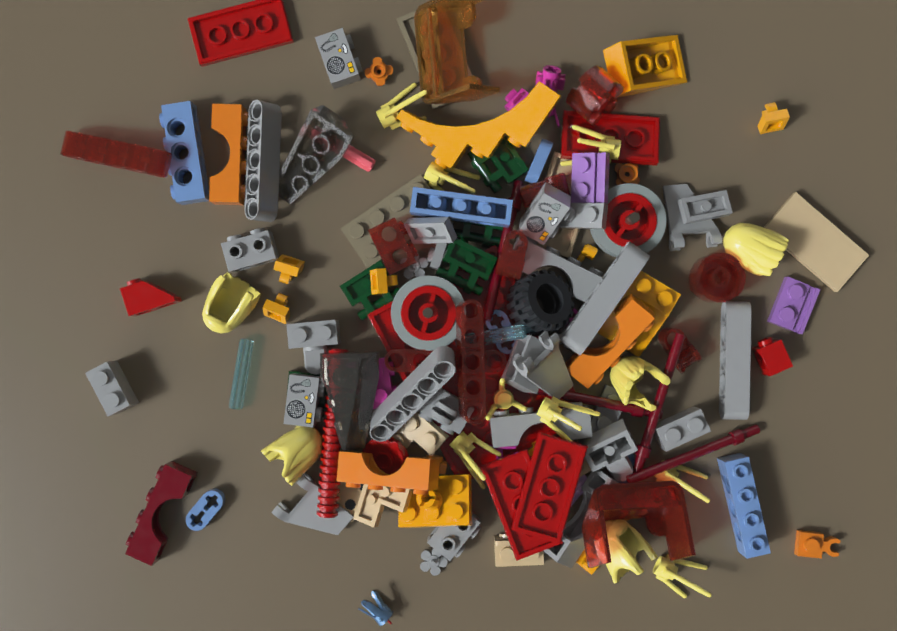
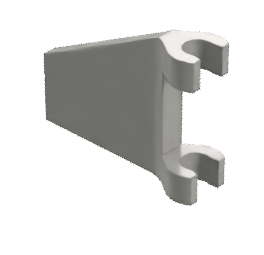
(677, 229)
(548, 369)
(305, 511)

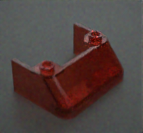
(658, 502)

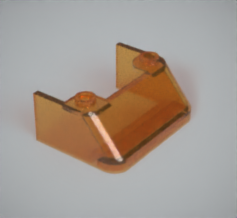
(443, 52)

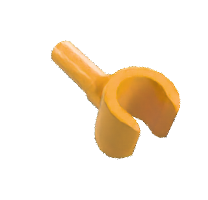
(588, 251)

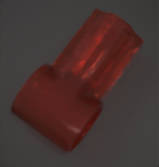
(530, 191)

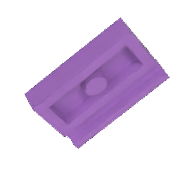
(590, 177)
(793, 305)

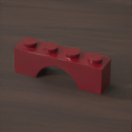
(148, 539)

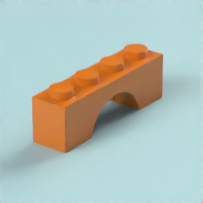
(228, 185)
(633, 319)
(415, 473)

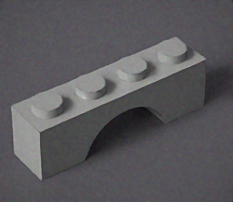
(580, 280)
(508, 428)
(572, 538)

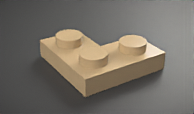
(423, 432)
(373, 501)

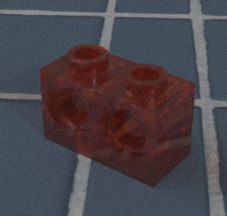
(387, 248)

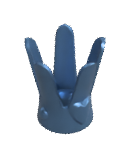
(380, 615)

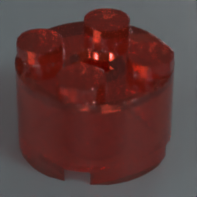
(595, 94)
(727, 269)

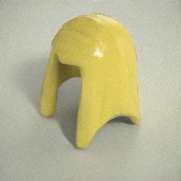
(755, 247)
(228, 303)
(628, 373)
(298, 450)
(623, 545)

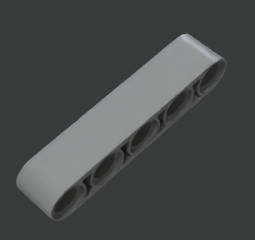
(263, 161)
(604, 298)
(735, 360)
(412, 393)

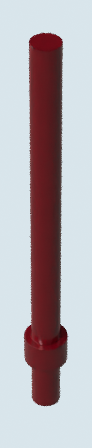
(496, 279)
(635, 410)
(734, 437)
(644, 447)

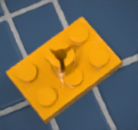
(442, 507)

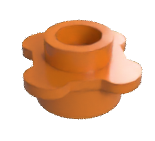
(377, 64)
(632, 169)

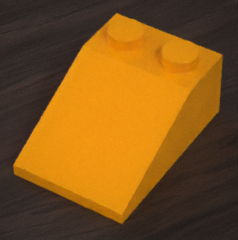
(646, 64)
(654, 295)

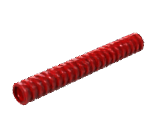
(328, 482)

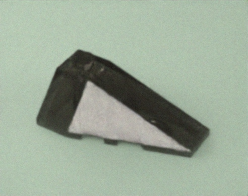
(315, 151)
(351, 388)

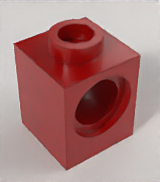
(771, 356)

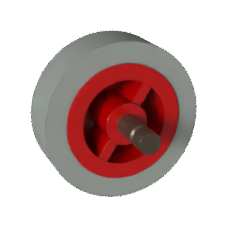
(632, 216)
(426, 312)

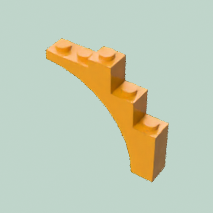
(519, 123)

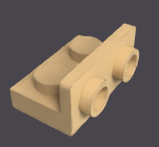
(505, 557)

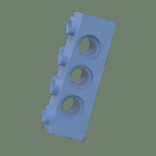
(171, 117)
(461, 207)
(743, 505)

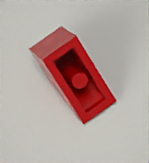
(144, 297)

